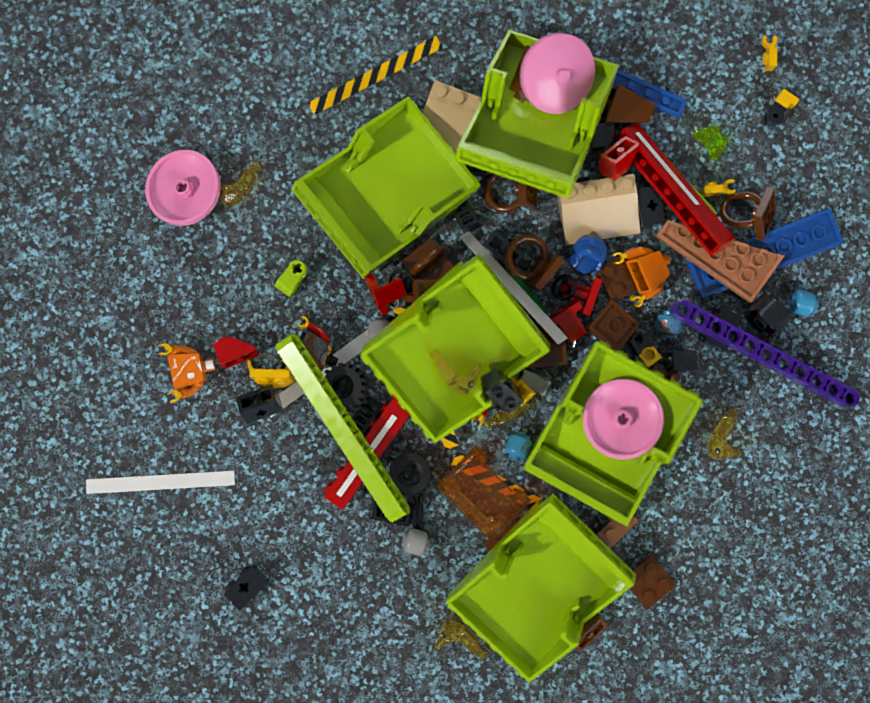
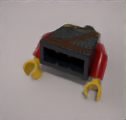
(317, 345)

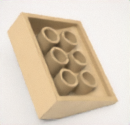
(450, 111)
(600, 209)

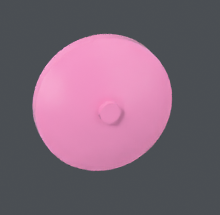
(557, 73)
(183, 187)
(623, 419)

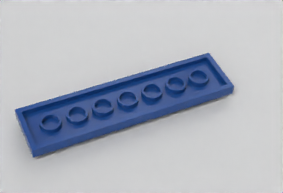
(794, 241)

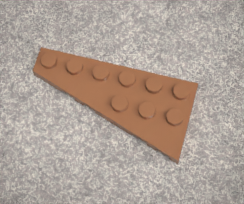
(737, 266)

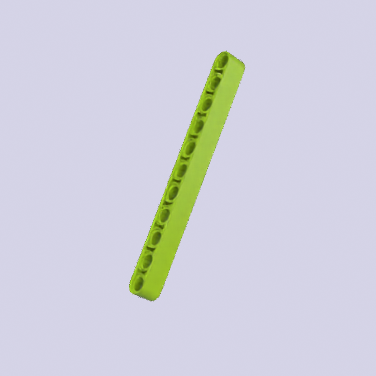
(342, 427)

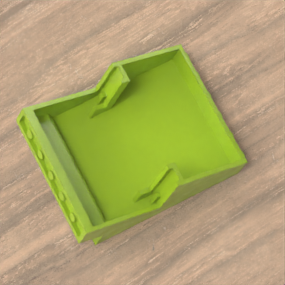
(527, 142)
(386, 187)
(468, 322)
(573, 465)
(540, 587)

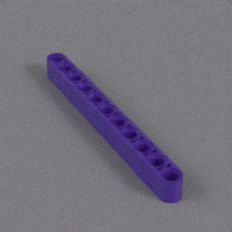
(773, 354)

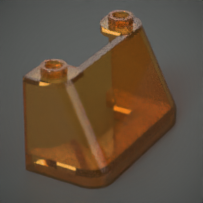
(482, 494)

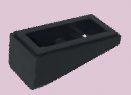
(471, 226)
(374, 413)
(373, 510)

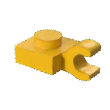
(769, 58)
(713, 189)
(525, 389)

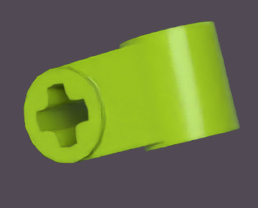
(289, 281)

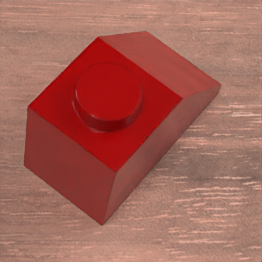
(618, 158)
(234, 351)

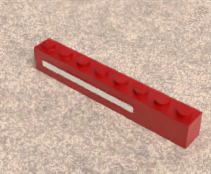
(678, 192)
(378, 438)

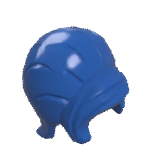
(588, 254)

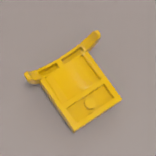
(268, 377)

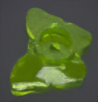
(714, 148)

